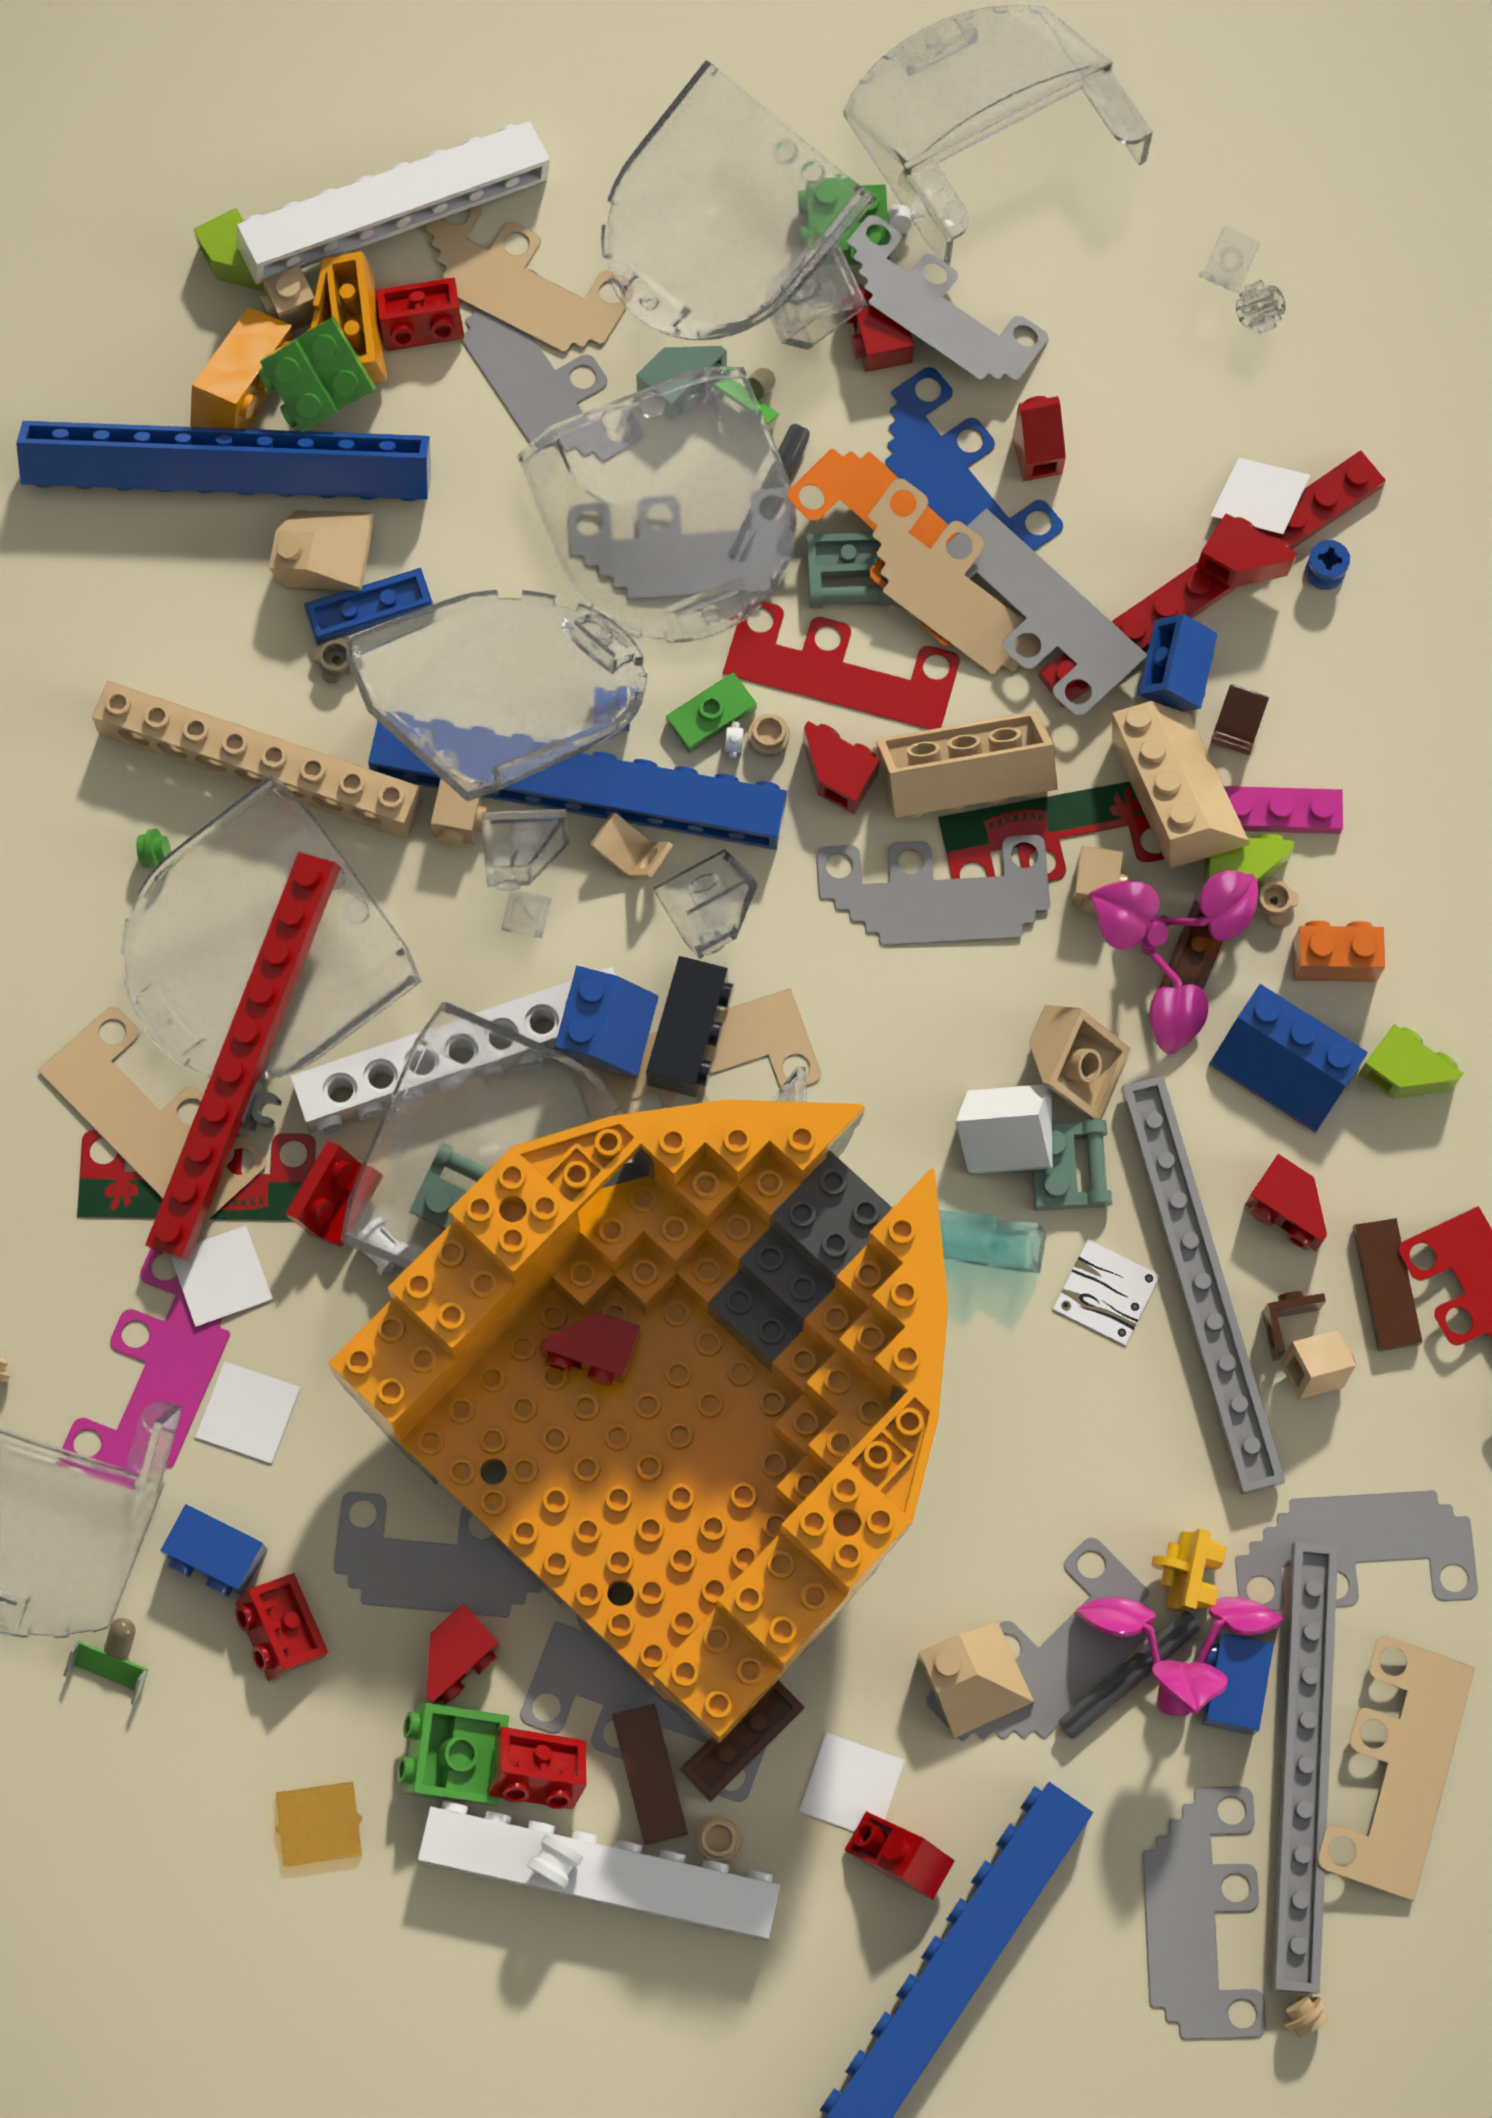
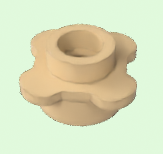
(1286, 899)

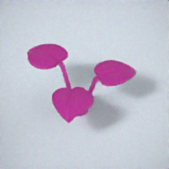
(1129, 918)
(1181, 1685)

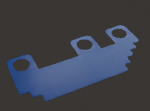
(941, 467)

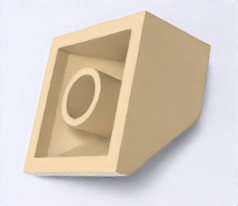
(322, 550)
(1077, 1057)
(974, 1678)

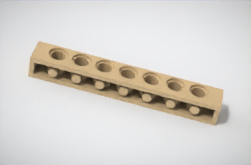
(254, 756)

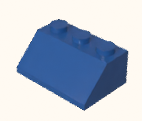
(1288, 1058)

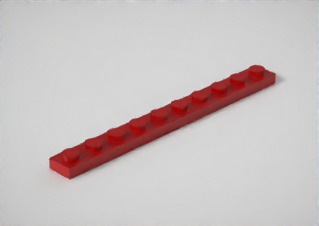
(1196, 591)
(242, 1056)

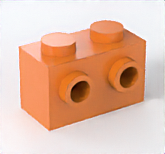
(1338, 952)

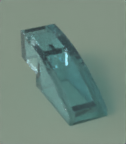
(992, 1242)

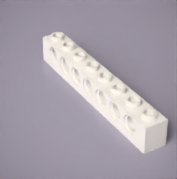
(358, 1070)

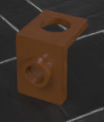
(1239, 719)
(1287, 1304)

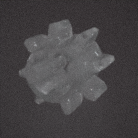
(1260, 306)

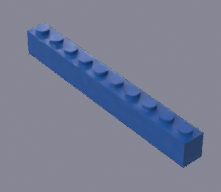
(224, 460)
(634, 790)
(962, 1958)

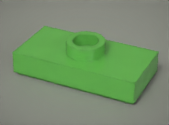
(711, 712)

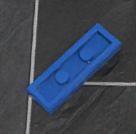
(376, 603)

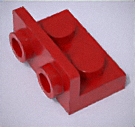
(420, 314)
(325, 1193)
(279, 1626)
(539, 1768)

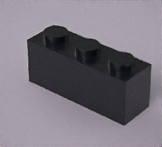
(689, 1027)

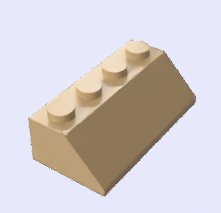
(967, 765)
(1175, 783)

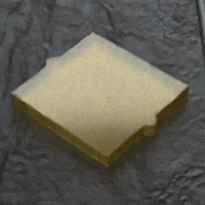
(318, 1824)

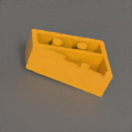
(349, 294)
(230, 384)

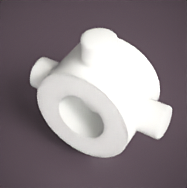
(901, 218)
(734, 739)

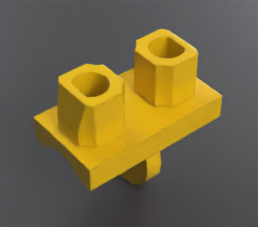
(1185, 1567)

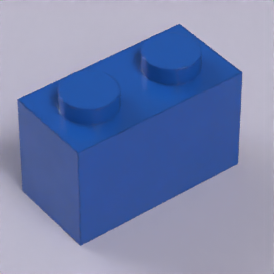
(1178, 663)
(213, 1551)
(1247, 1668)

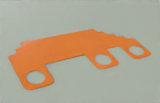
(860, 486)

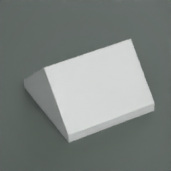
(1006, 1129)

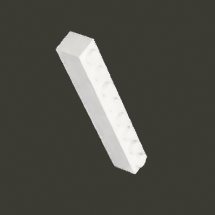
(393, 201)
(606, 1874)

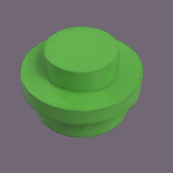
(152, 848)

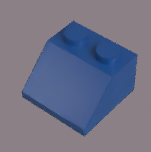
(606, 1022)

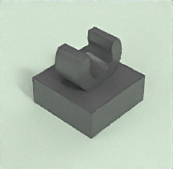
(253, 1112)

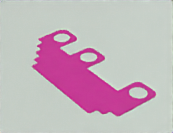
(176, 1370)

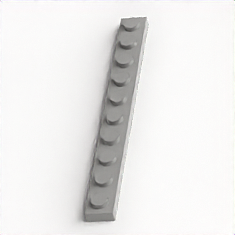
(1202, 1285)
(1305, 1768)

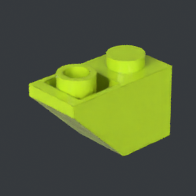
(218, 246)
(1260, 857)
(1407, 1067)

